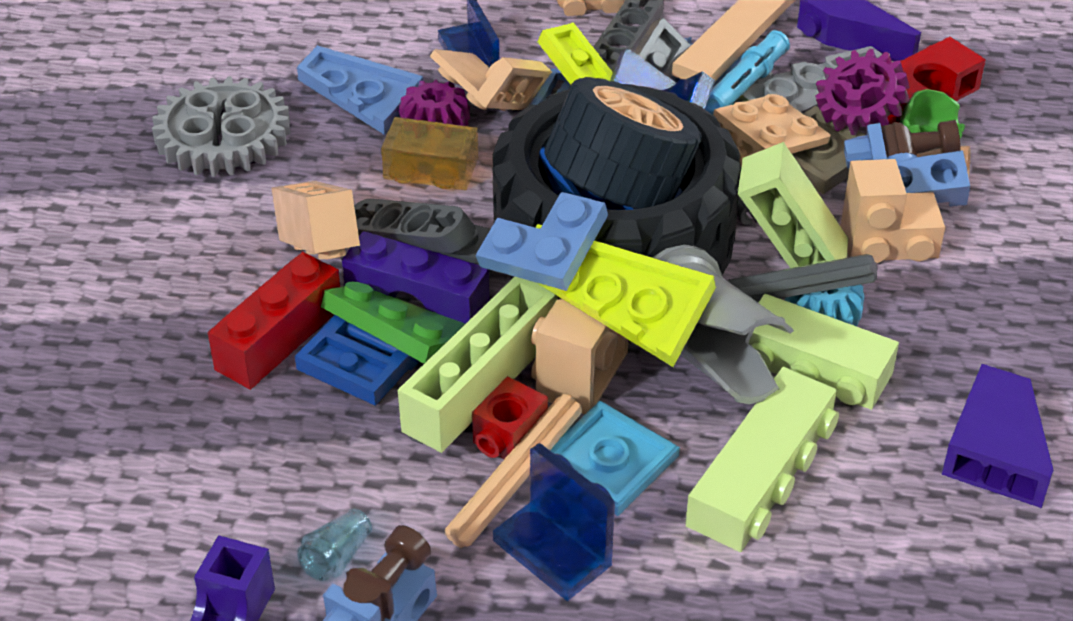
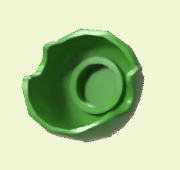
(928, 109)

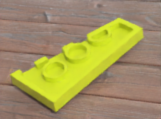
(640, 297)

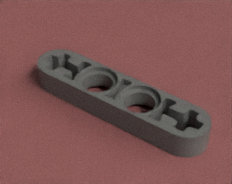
(629, 36)
(417, 224)

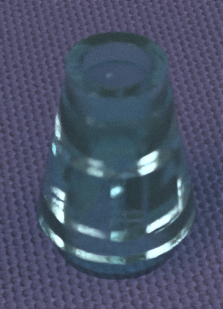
(333, 545)

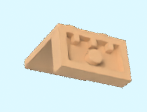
(503, 86)
(768, 122)

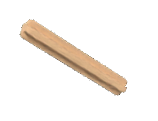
(511, 472)

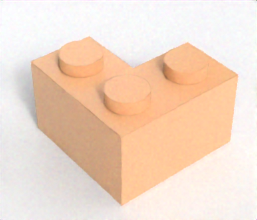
(886, 219)

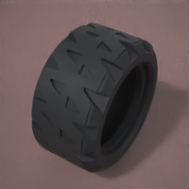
(697, 217)

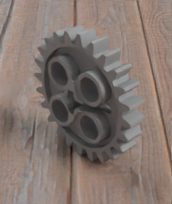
(250, 127)

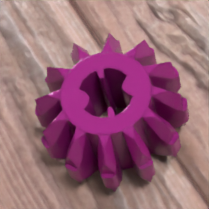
(436, 103)

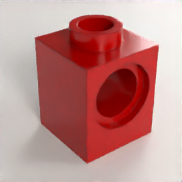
(506, 417)

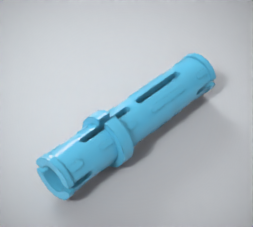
(768, 50)

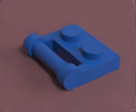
(350, 365)

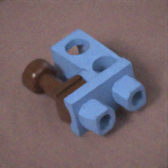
(937, 173)
(393, 590)

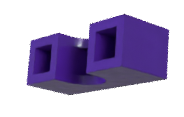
(437, 280)
(233, 582)

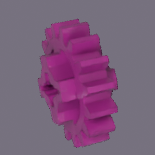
(862, 91)

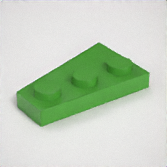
(394, 321)

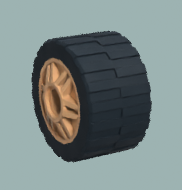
(621, 143)

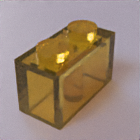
(430, 153)

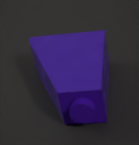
(1001, 439)

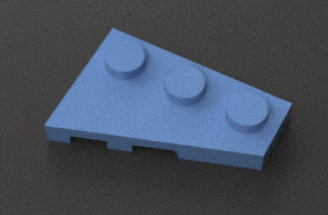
(357, 85)

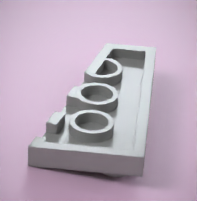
(799, 83)

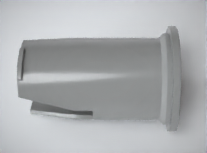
(724, 330)

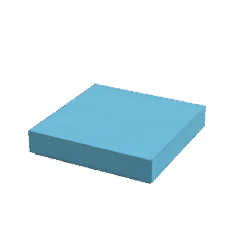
(616, 453)

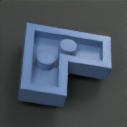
(547, 253)

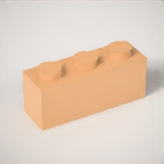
(316, 218)

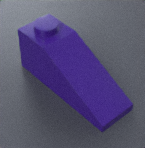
(856, 26)

